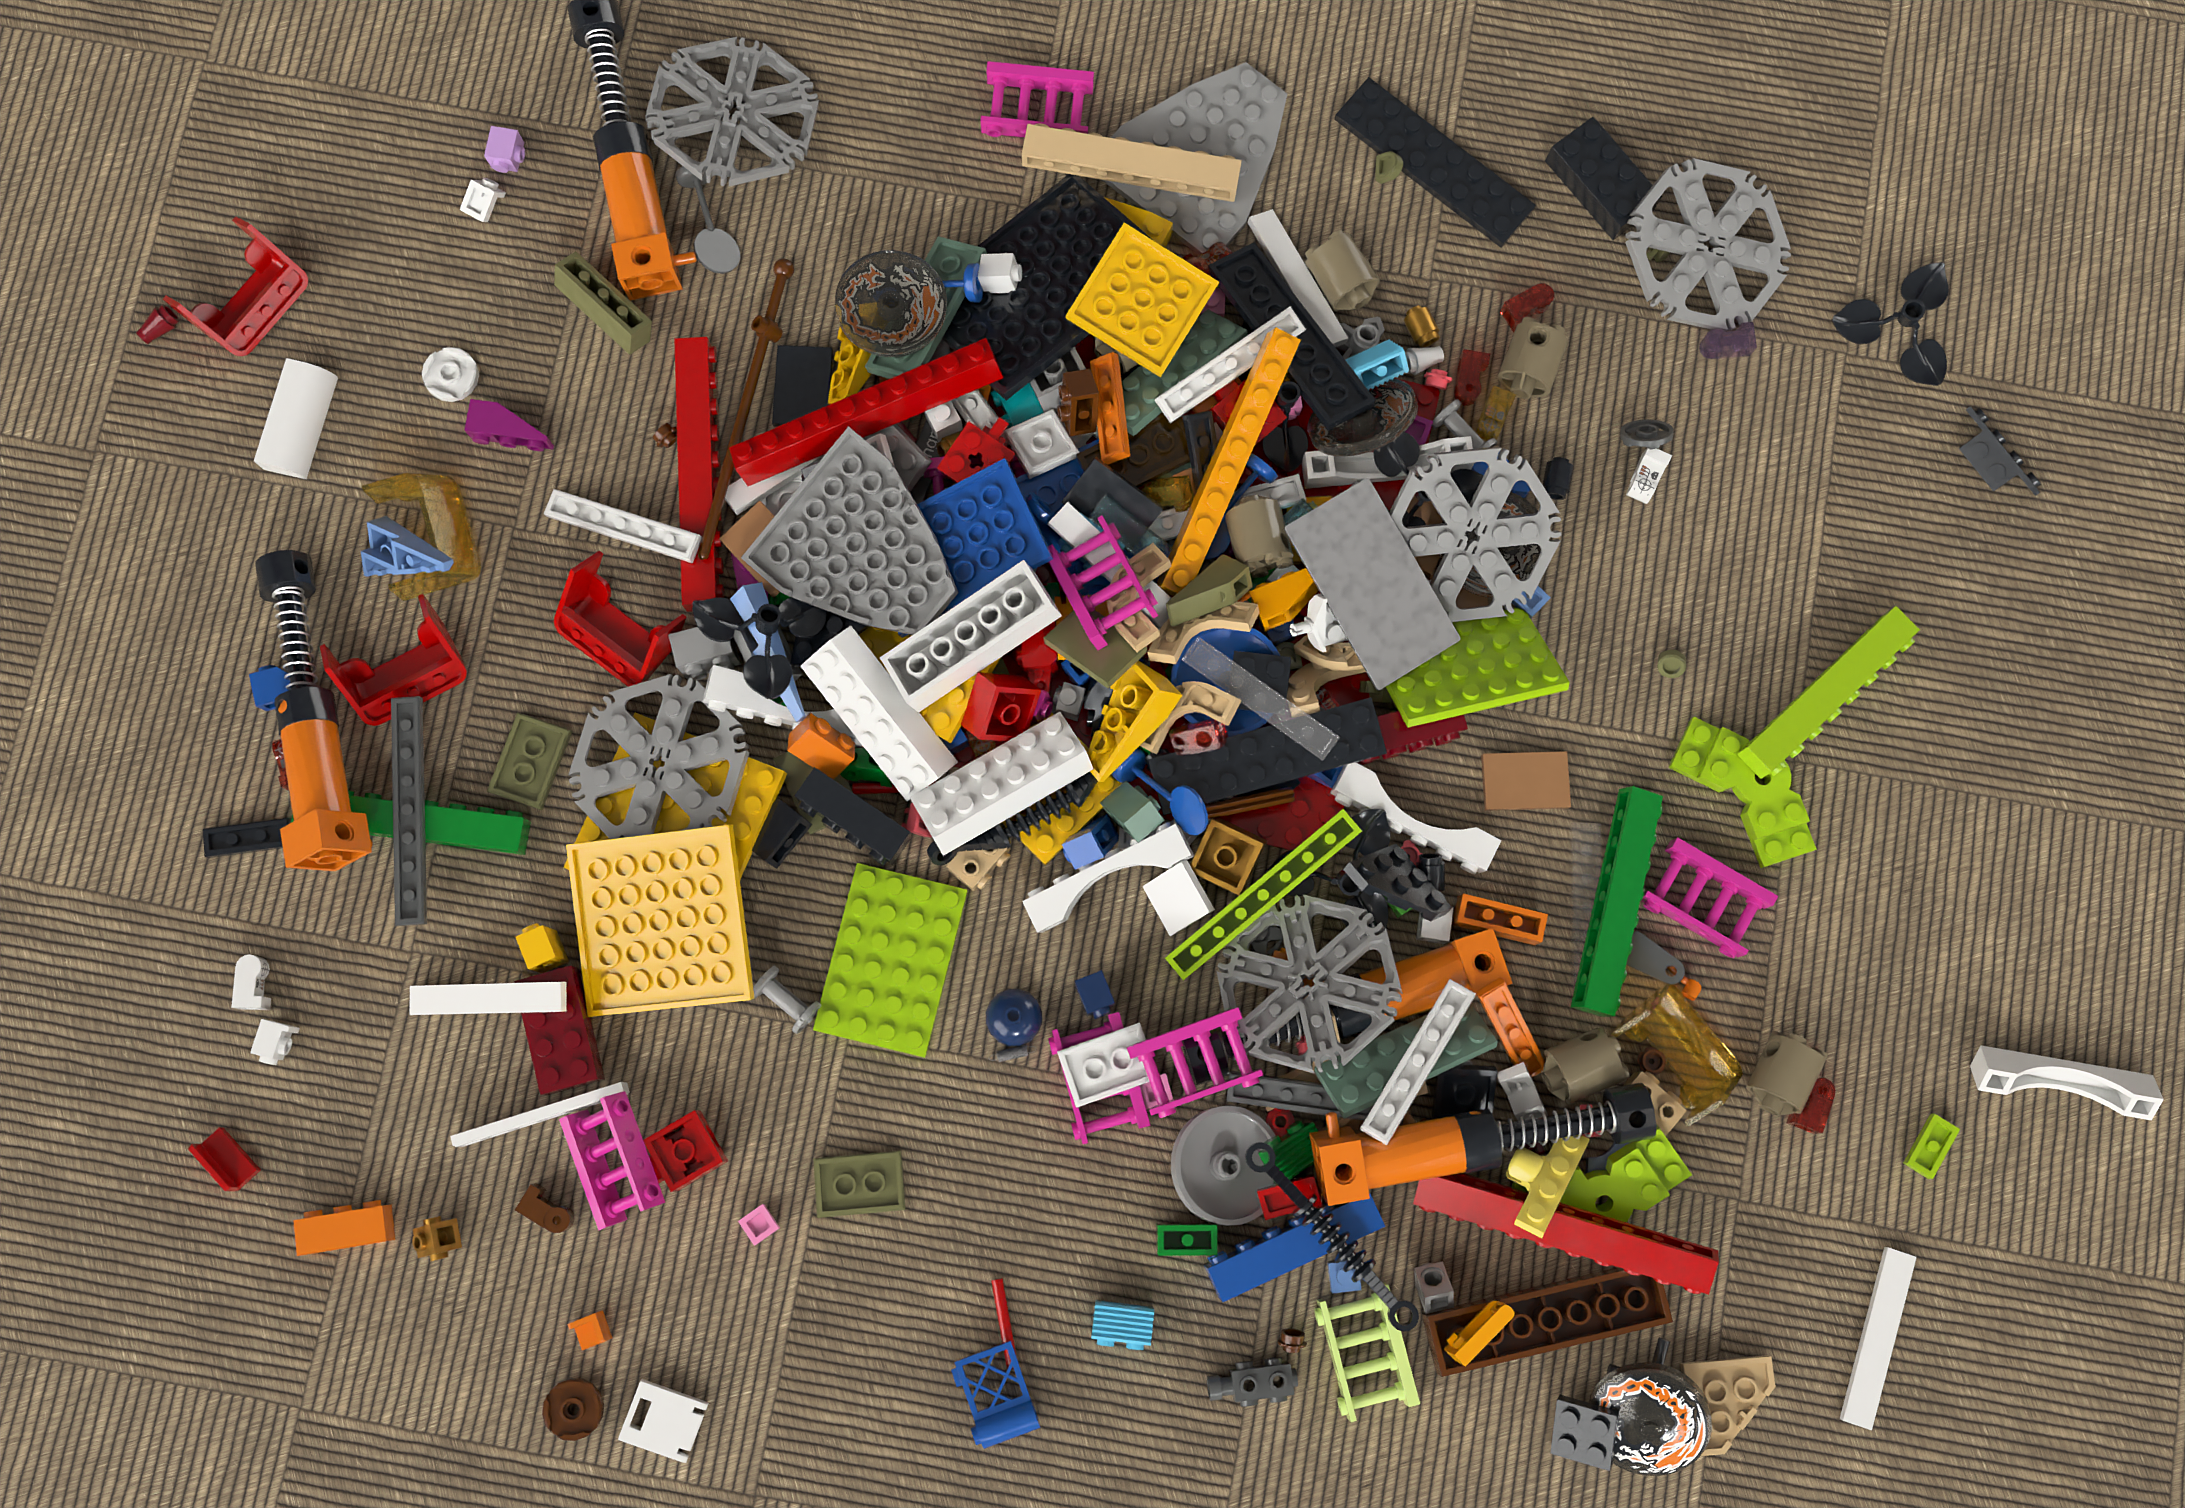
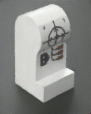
(1648, 474)
(249, 984)

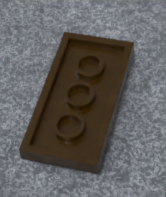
(1153, 452)

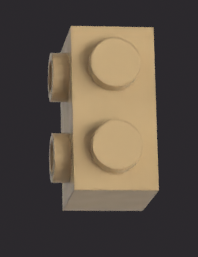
(975, 866)
(1666, 1105)

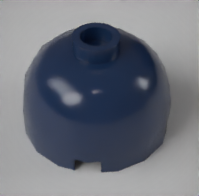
(1014, 1017)

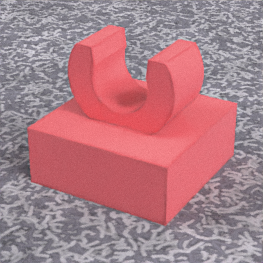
(915, 823)

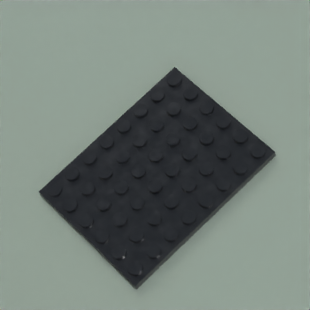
(1058, 249)

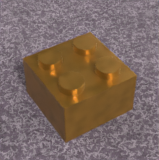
(1227, 855)

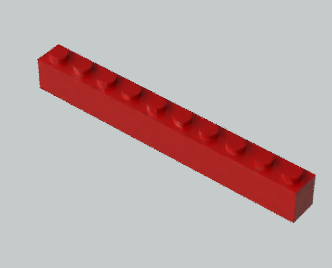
(866, 411)
(697, 461)
(1574, 1231)

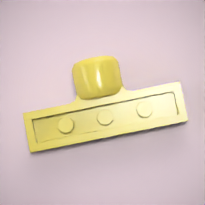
(1545, 1180)

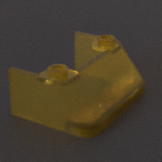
(445, 524)
(1690, 1049)

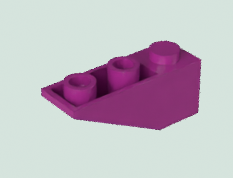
(494, 423)

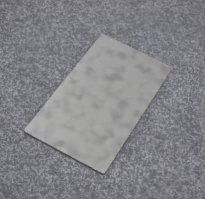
(1372, 583)

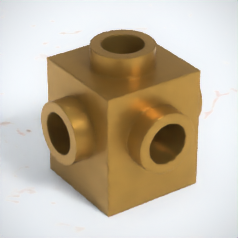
(436, 1238)

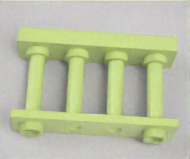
(1395, 1359)

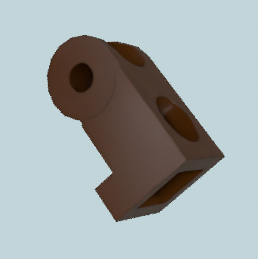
(543, 1212)

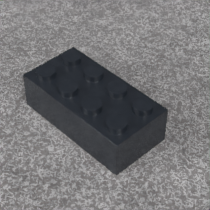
(1600, 176)
(853, 816)

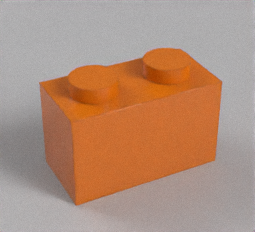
(821, 746)

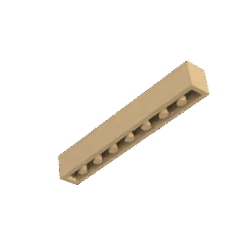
(1131, 162)

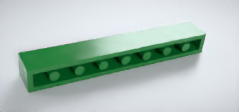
(451, 825)
(1617, 902)

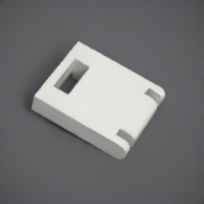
(668, 1423)

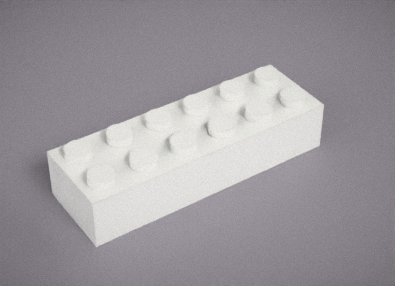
(970, 636)
(878, 713)
(1002, 783)

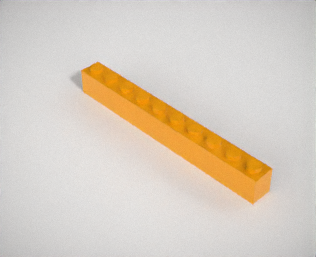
(1229, 460)

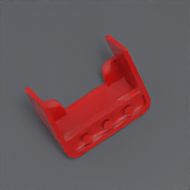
(257, 303)
(607, 633)
(418, 672)

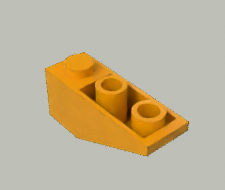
(1283, 597)

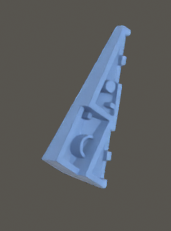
(399, 551)
(748, 601)

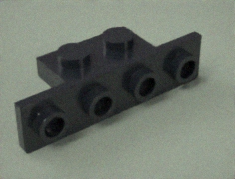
(1991, 457)

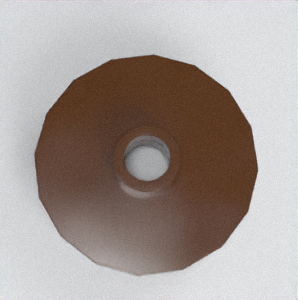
(557, 1409)

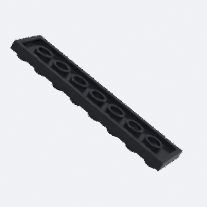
(1435, 162)
(1317, 366)
(1270, 756)

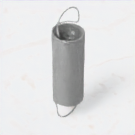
(1012, 1053)

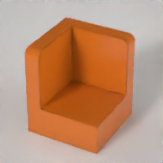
(591, 1330)

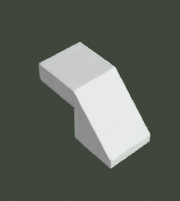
(1521, 1092)

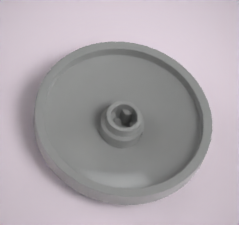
(1212, 1166)

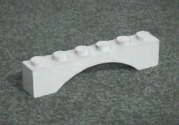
(1328, 470)
(729, 690)
(1468, 846)
(1055, 904)
(2121, 1090)

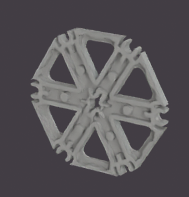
(718, 99)
(1696, 259)
(1481, 511)
(677, 754)
(1305, 962)

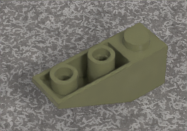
(1211, 590)

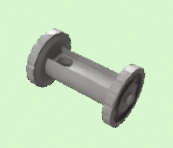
(1459, 427)
(785, 999)

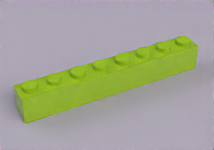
(1828, 692)
(1263, 894)

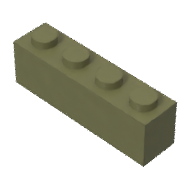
(602, 303)

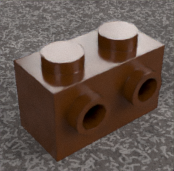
(1078, 402)

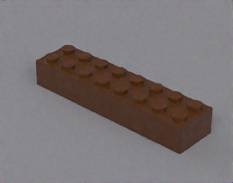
(1554, 1317)

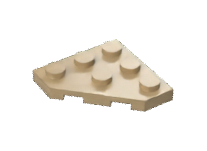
(1733, 1394)

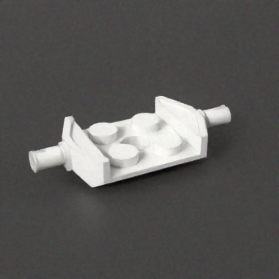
(1319, 625)

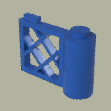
(1004, 1419)

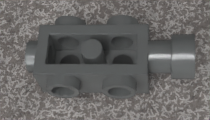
(1263, 1382)

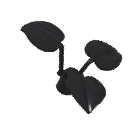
(1924, 290)
(1286, 445)
(1404, 453)
(763, 674)
(1374, 837)

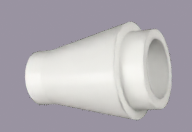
(1423, 358)

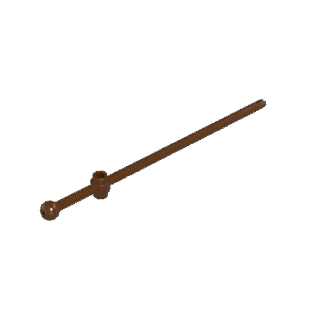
(767, 331)

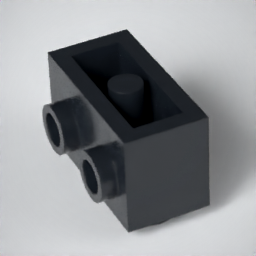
(780, 833)

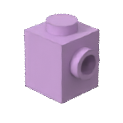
(504, 149)

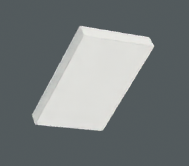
(1103, 1065)

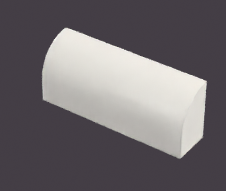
(295, 419)

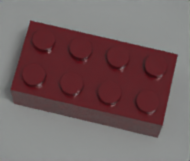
(1399, 737)
(563, 1042)

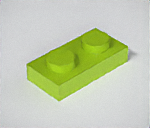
(1931, 1146)

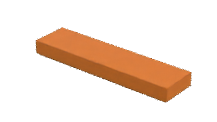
(1111, 409)
(1510, 1026)

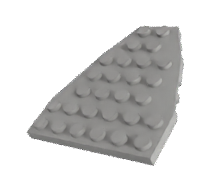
(1222, 115)
(856, 544)

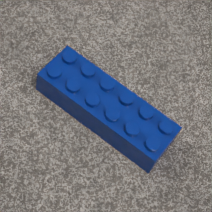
(1286, 1248)

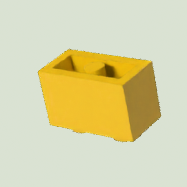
(541, 948)

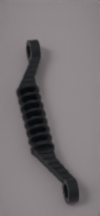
(1000, 837)
(1330, 1234)

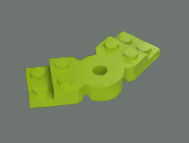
(1772, 812)
(1633, 1179)

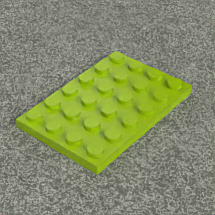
(1489, 667)
(890, 960)

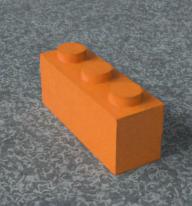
(1505, 919)
(344, 1228)

